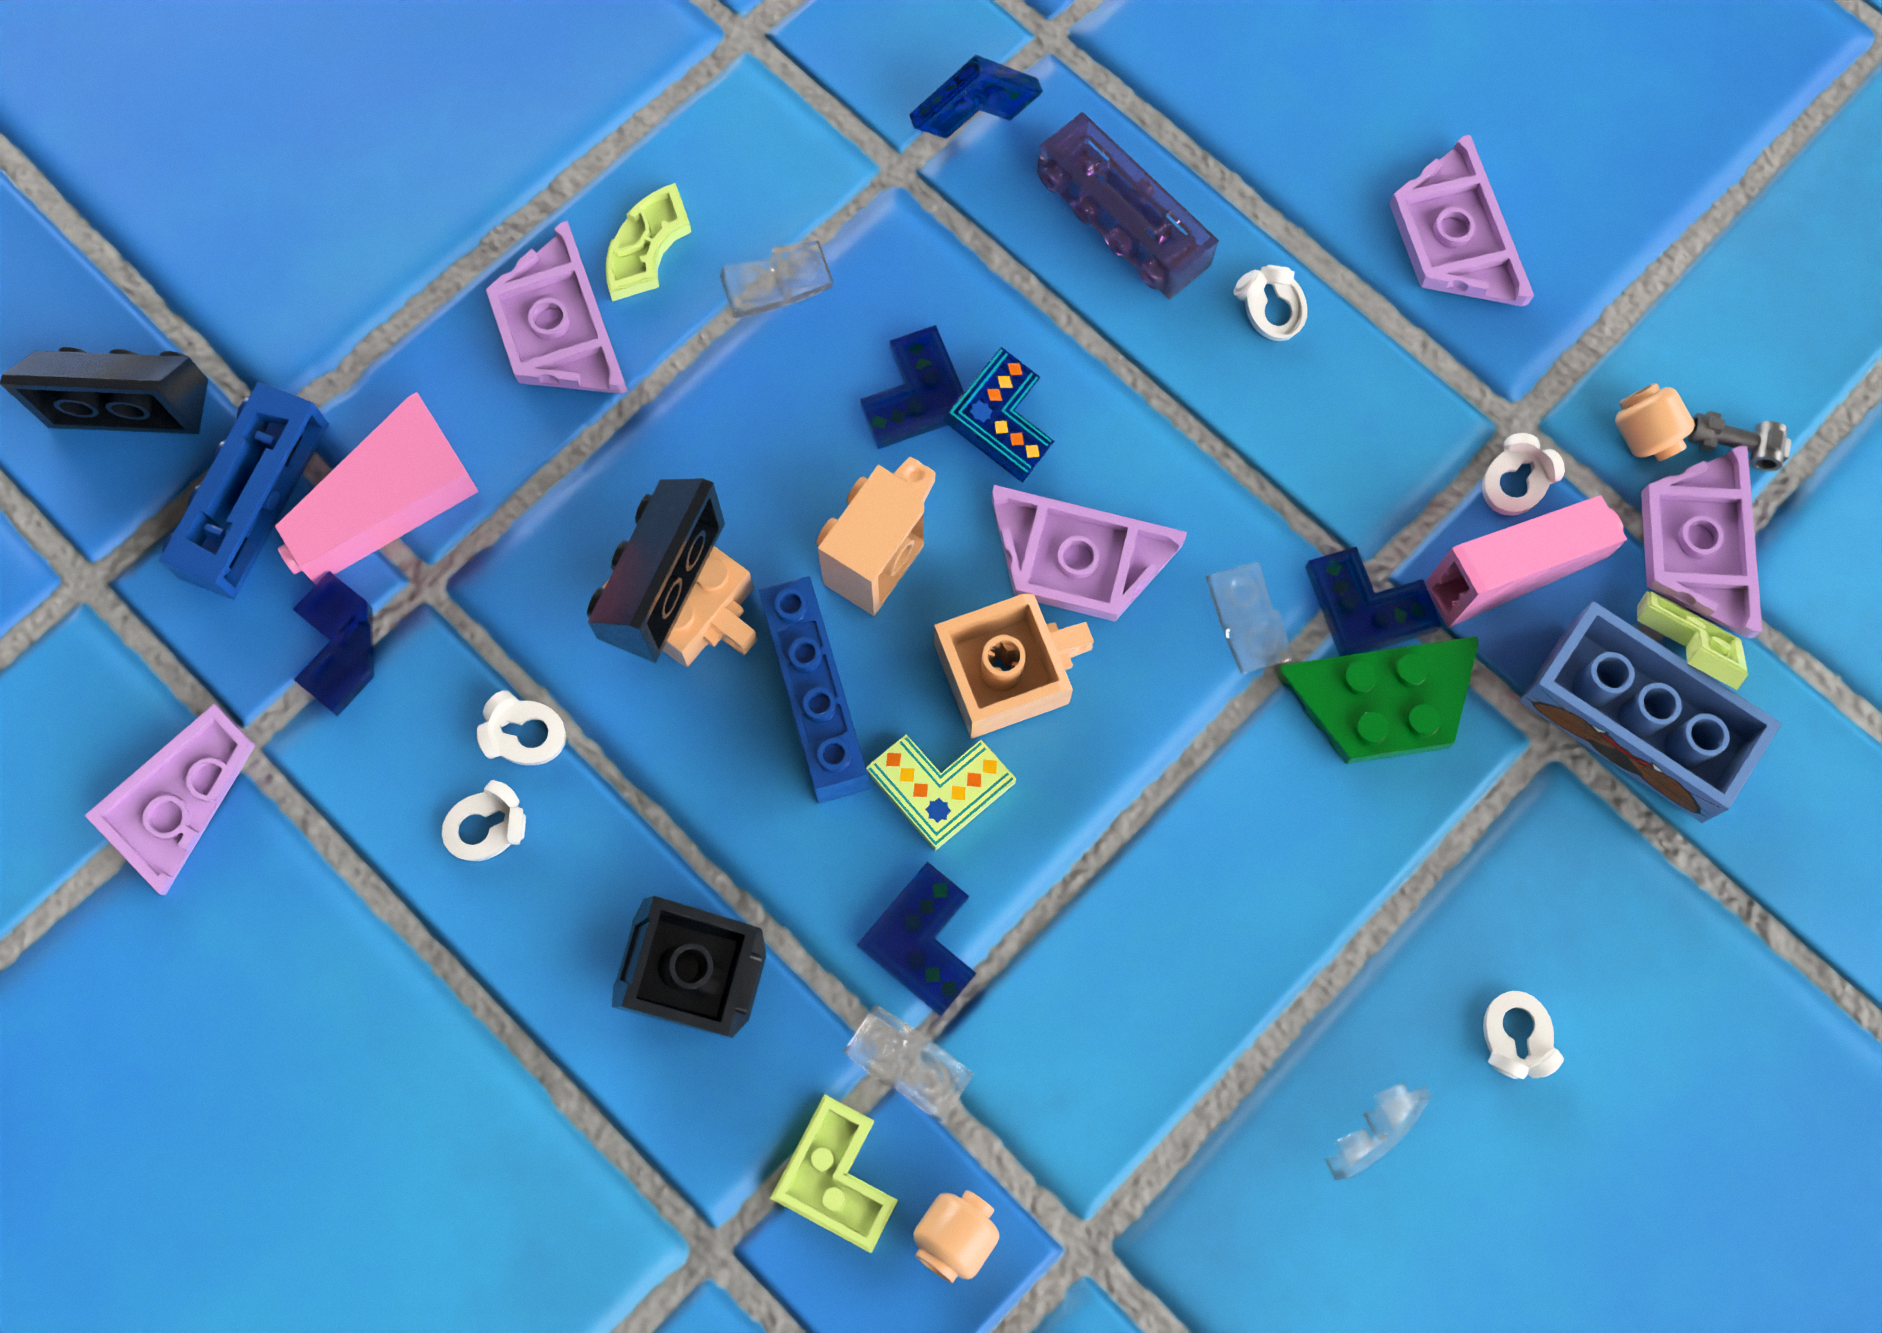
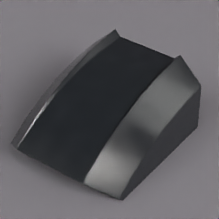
(690, 967)

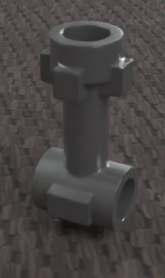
(1767, 443)

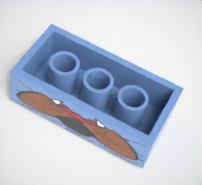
(1650, 713)

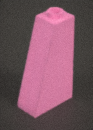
(376, 494)
(1522, 559)

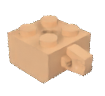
(876, 534)
(713, 611)
(1020, 638)

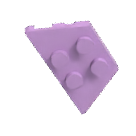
(1459, 231)
(554, 321)
(1704, 541)
(1079, 554)

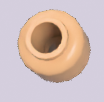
(1654, 422)
(956, 1236)

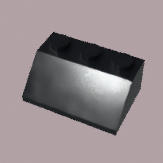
(110, 390)
(657, 567)

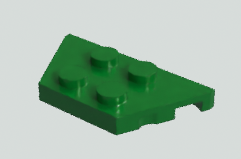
(1386, 698)

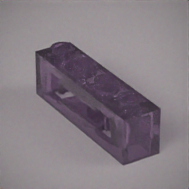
(1125, 206)

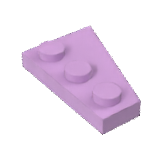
(173, 796)

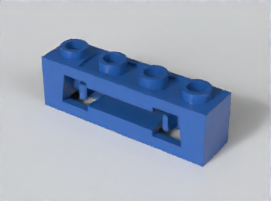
(244, 490)
(814, 690)

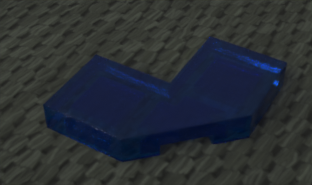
(348, 659)

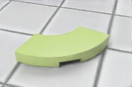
(642, 240)

